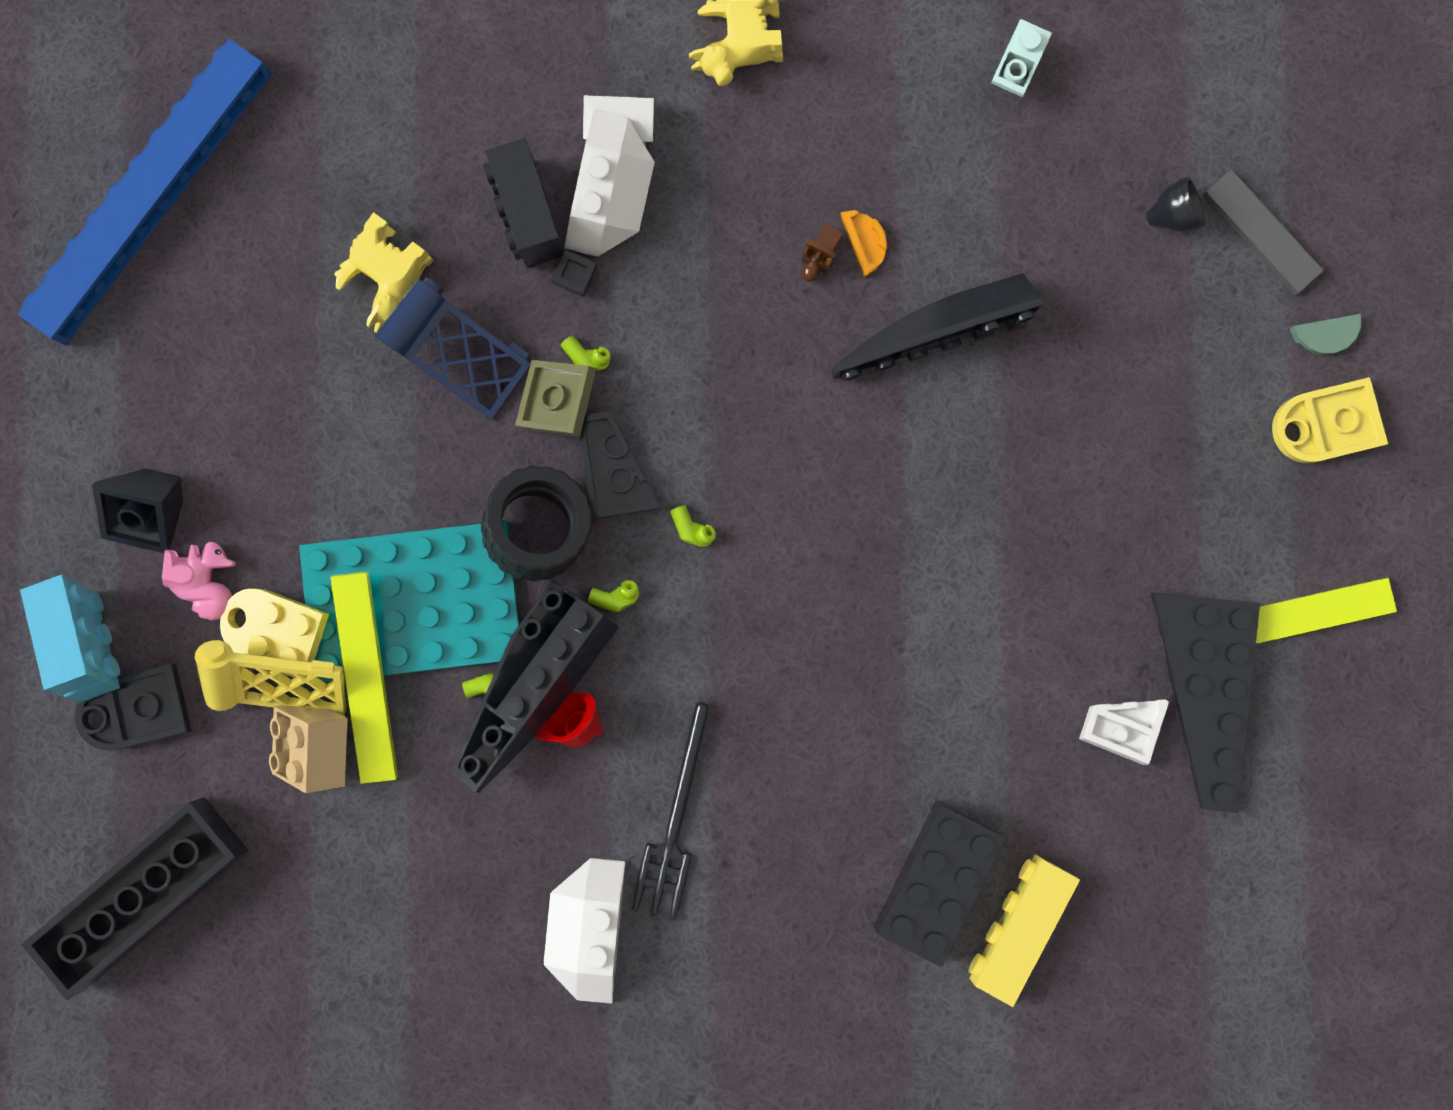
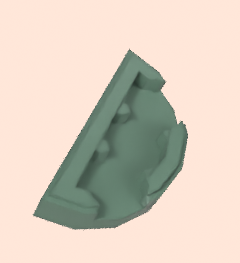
(1329, 335)

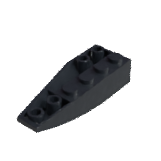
(944, 325)
(532, 681)

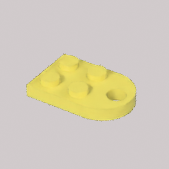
(1330, 422)
(273, 626)

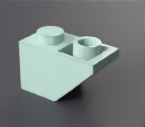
(1021, 58)

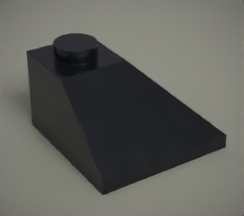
(139, 508)

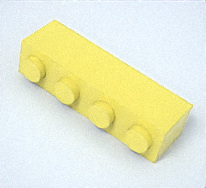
(1023, 929)

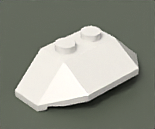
(609, 186)
(586, 929)

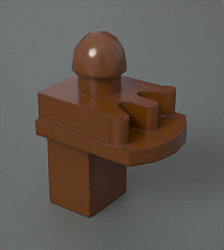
(820, 253)

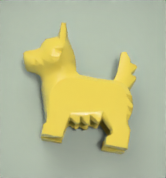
(746, 39)
(385, 265)

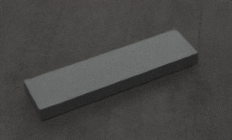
(1263, 232)

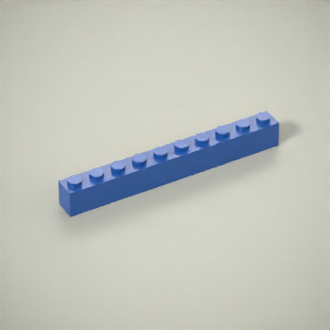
(145, 192)

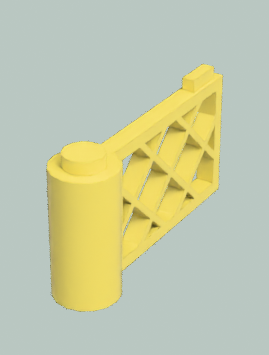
(227, 681)

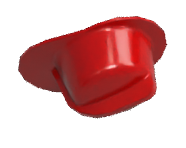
(573, 722)

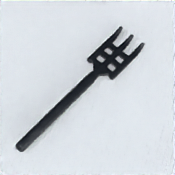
(669, 849)

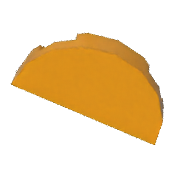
(866, 239)

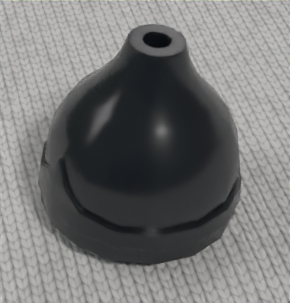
(1178, 207)

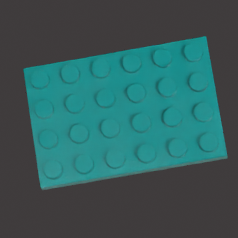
(431, 593)

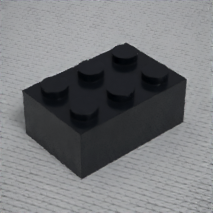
(522, 203)

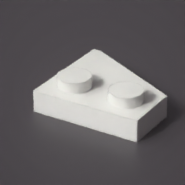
(1125, 728)

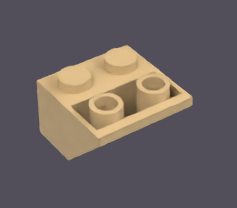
(308, 747)

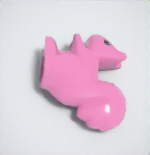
(191, 579)

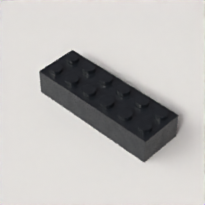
(134, 897)

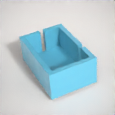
(70, 639)

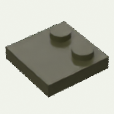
(555, 398)

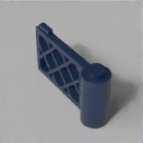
(415, 320)

